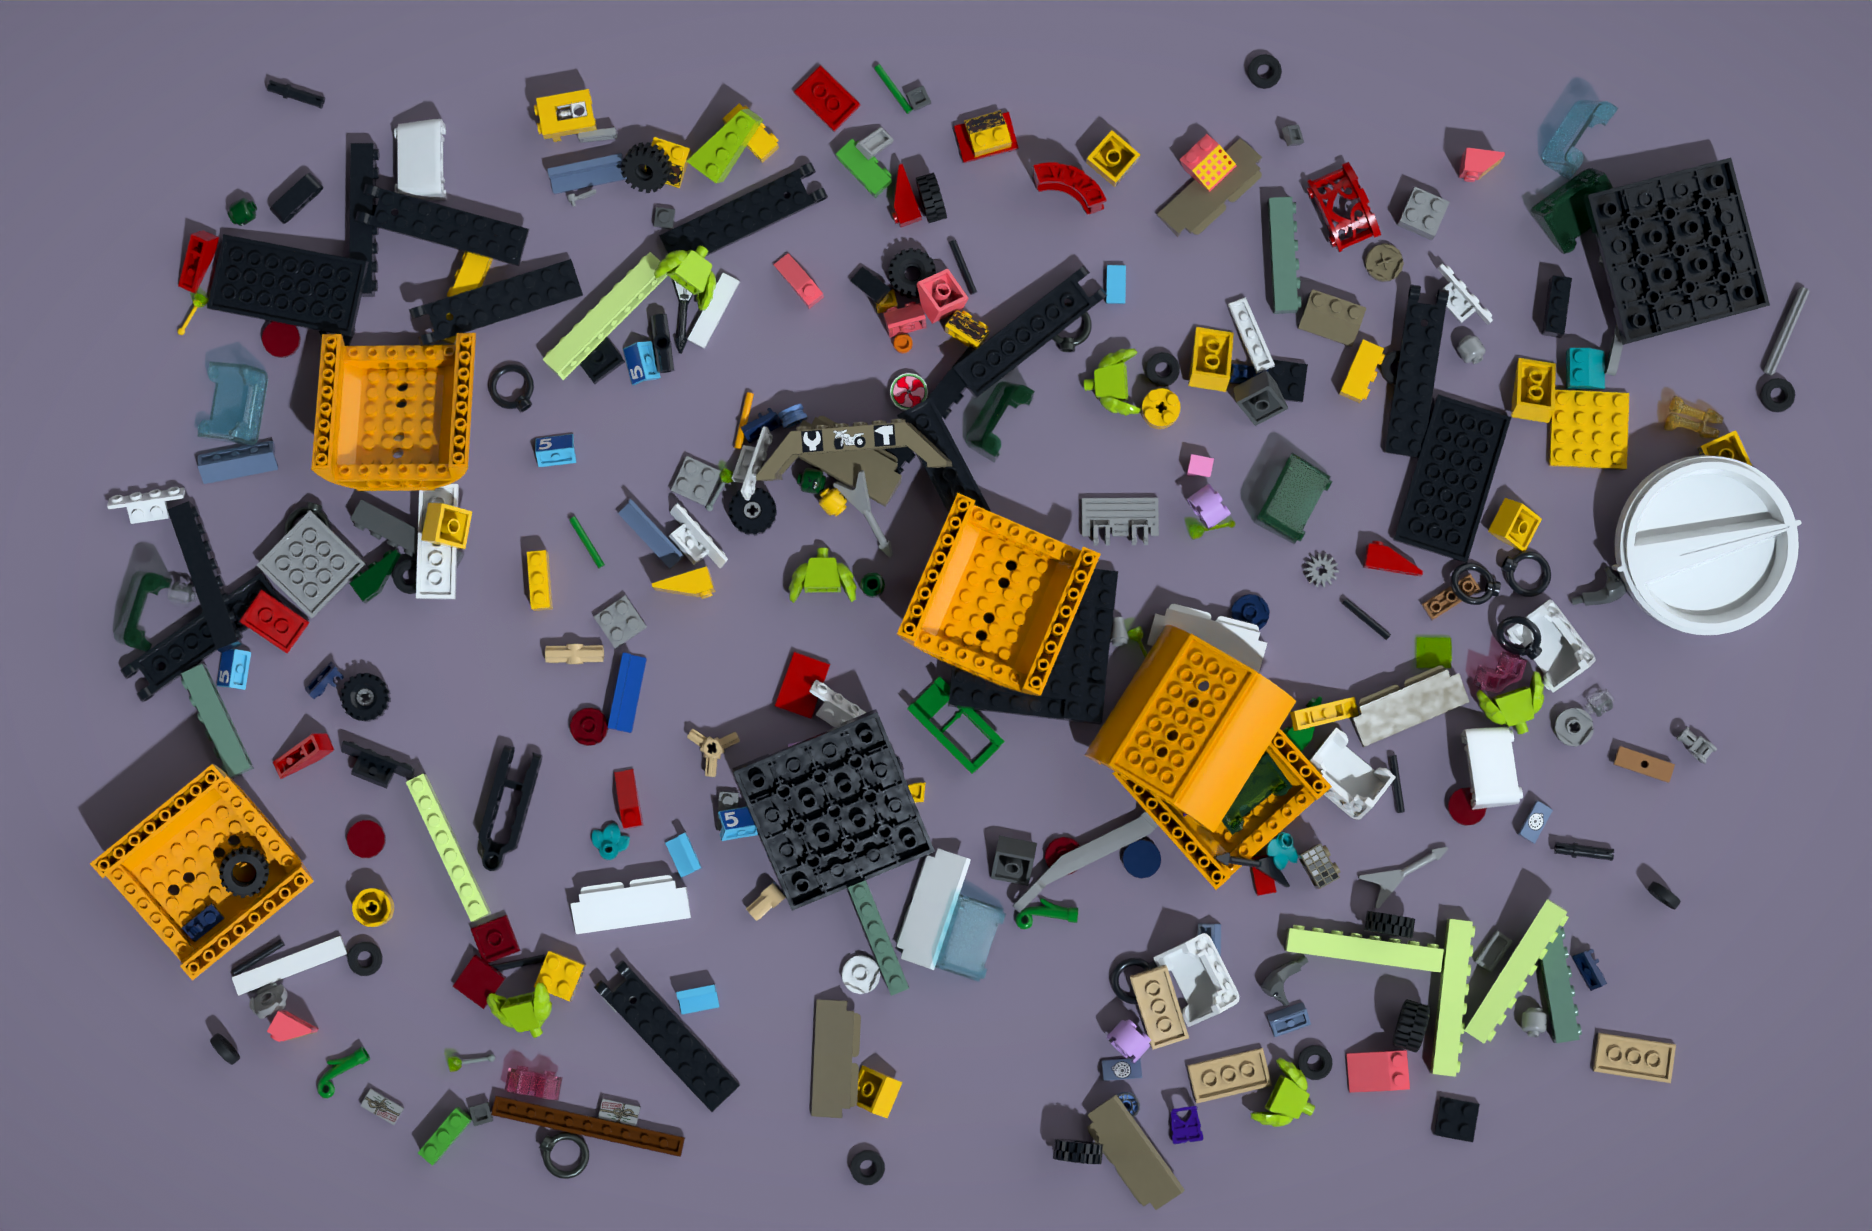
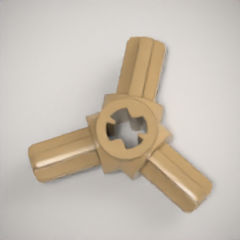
(721, 744)

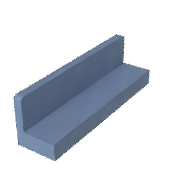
(586, 173)
(237, 462)
(651, 534)

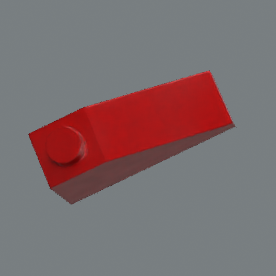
(905, 203)
(197, 260)
(1386, 559)
(303, 754)
(628, 799)

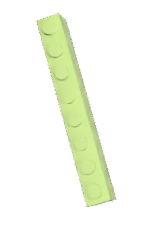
(604, 317)
(448, 847)
(1364, 950)
(1516, 971)
(1451, 997)

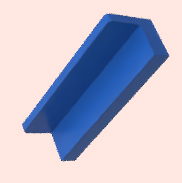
(627, 693)

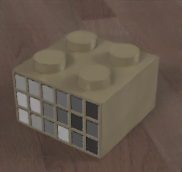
(1318, 866)

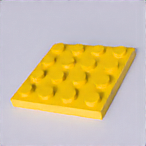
(1589, 430)

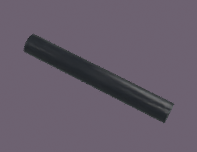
(962, 266)
(1365, 618)
(1397, 784)
(258, 957)
(519, 963)

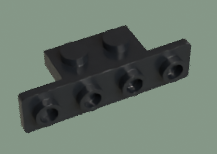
(375, 767)

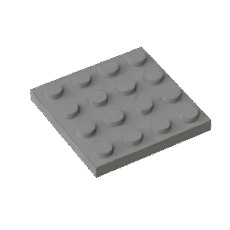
(311, 564)

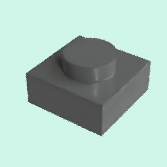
(918, 98)
(1292, 135)
(664, 218)
(481, 1114)

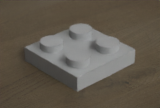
(696, 481)
(620, 622)

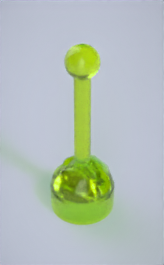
(1197, 530)
(1136, 634)

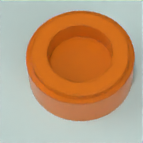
(903, 343)

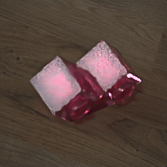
(1509, 670)
(533, 1083)

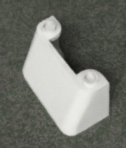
(421, 159)
(1563, 650)
(1491, 767)
(1353, 782)
(1200, 978)

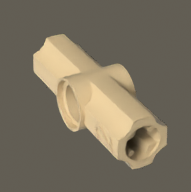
(574, 654)

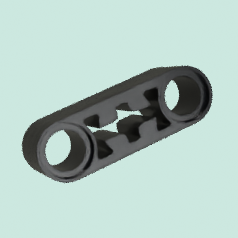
(296, 198)

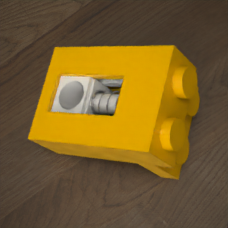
(547, 111)

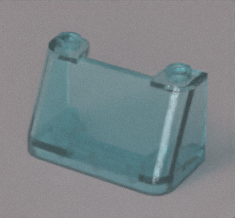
(1561, 151)
(236, 403)
(969, 938)

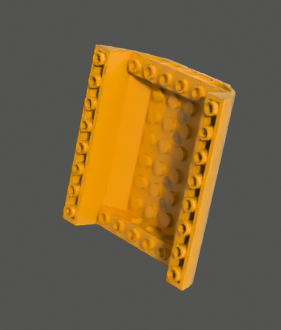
(361, 416)
(964, 586)
(1216, 739)
(1259, 826)
(182, 840)

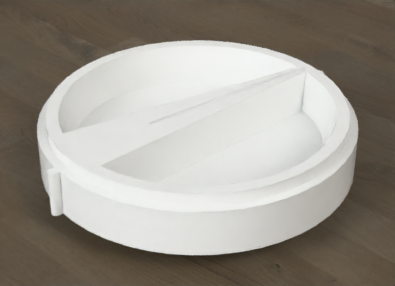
(1706, 545)

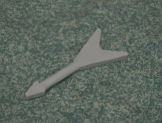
(860, 499)
(1391, 879)

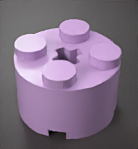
(1208, 506)
(1129, 1040)

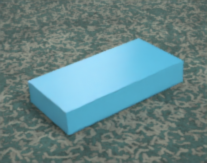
(1116, 284)

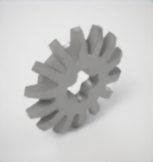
(1313, 573)

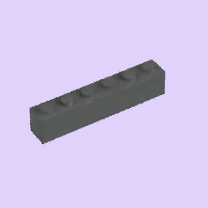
(389, 527)

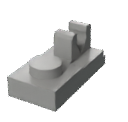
(726, 802)

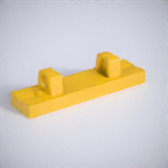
(1324, 713)

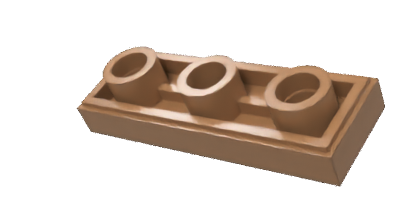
(1441, 603)
(1654, 767)

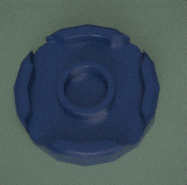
(1251, 610)
(1141, 859)

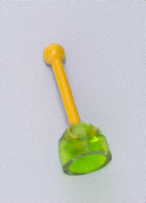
(198, 301)

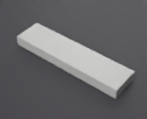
(711, 316)
(1251, 335)

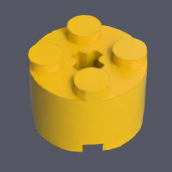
(1151, 413)
(368, 917)

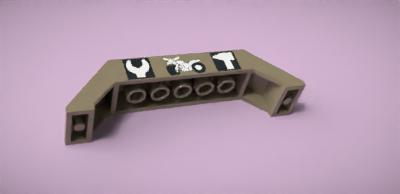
(846, 439)

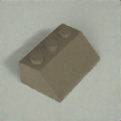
(1332, 318)

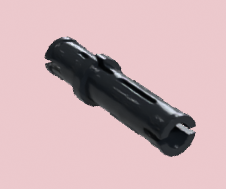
(288, 91)
(1583, 851)

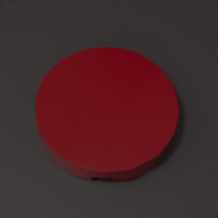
(281, 339)
(589, 726)
(1461, 810)
(366, 839)
(1058, 848)

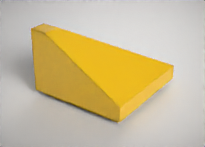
(888, 302)

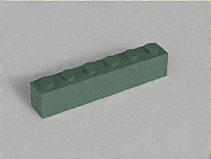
(1283, 255)
(217, 721)
(878, 938)
(1559, 991)

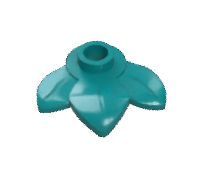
(610, 838)
(1282, 850)

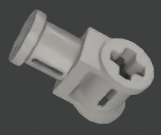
(1696, 745)

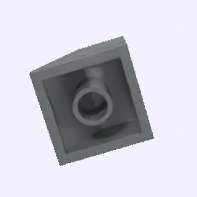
(1260, 398)
(1013, 860)

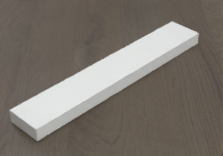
(289, 965)

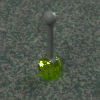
(726, 477)
(455, 1062)

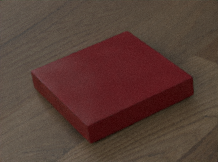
(495, 939)
(479, 981)

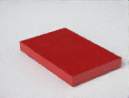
(827, 98)
(966, 148)
(274, 621)
(798, 680)

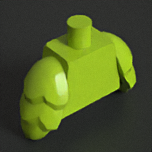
(692, 272)
(1112, 382)
(822, 575)
(1514, 706)
(523, 1011)
(1287, 1098)

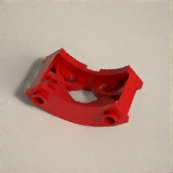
(1072, 182)
(1367, 220)

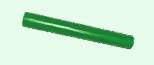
(893, 89)
(586, 541)

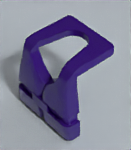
(1186, 1130)

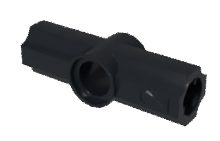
(661, 331)

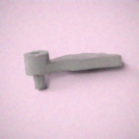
(572, 197)

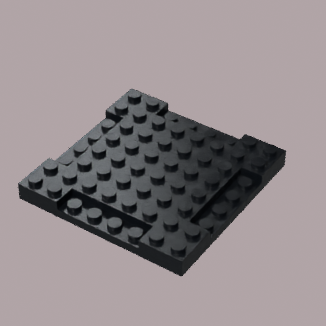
(1677, 250)
(1078, 675)
(833, 810)

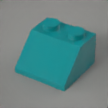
(1585, 368)

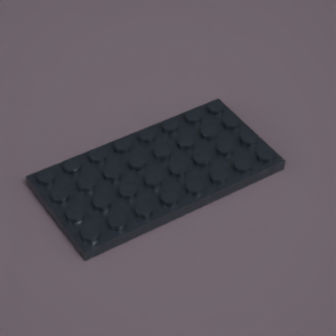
(288, 285)
(1452, 478)

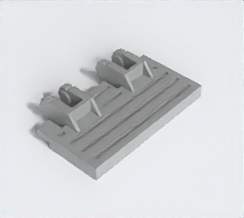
(1120, 516)

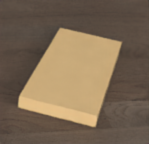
(1159, 1007)
(1634, 1057)
(1229, 1075)

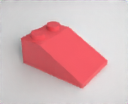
(905, 319)
(1378, 1071)

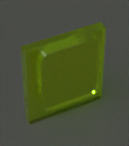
(1433, 652)

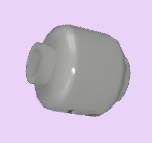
(1471, 349)
(1534, 1022)

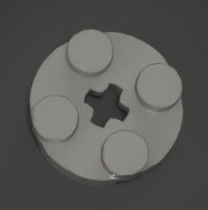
(1584, 725)
(269, 999)

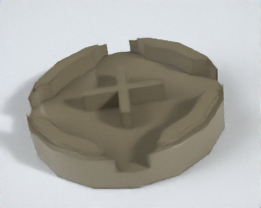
(1384, 262)

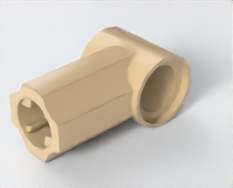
(769, 899)

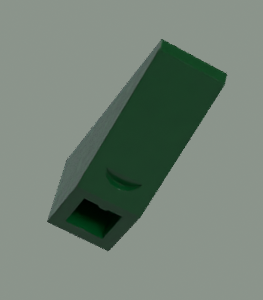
(374, 579)

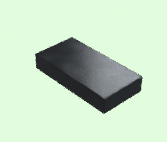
(870, 285)

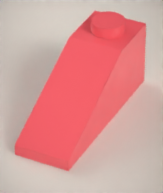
(799, 280)

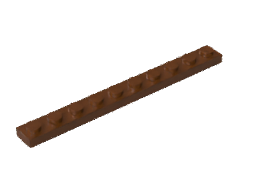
(588, 1126)

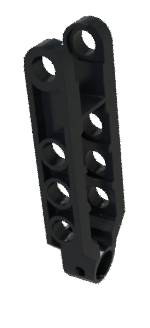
(495, 852)

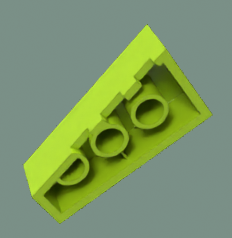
(723, 149)

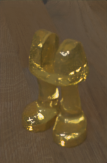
(1678, 406)

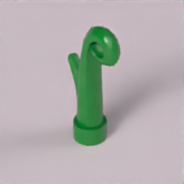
(1049, 910)
(343, 1064)

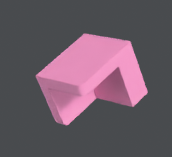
(1200, 466)

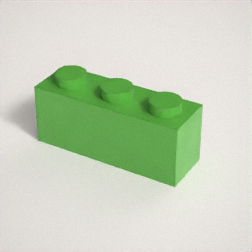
(864, 170)
(445, 1136)

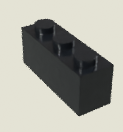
(1556, 306)

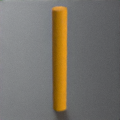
(744, 419)

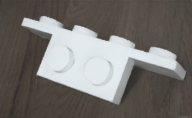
(1460, 302)
(750, 463)
(147, 506)
(693, 540)
(835, 707)

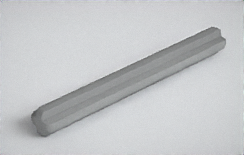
(1786, 331)

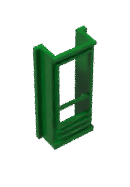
(931, 702)

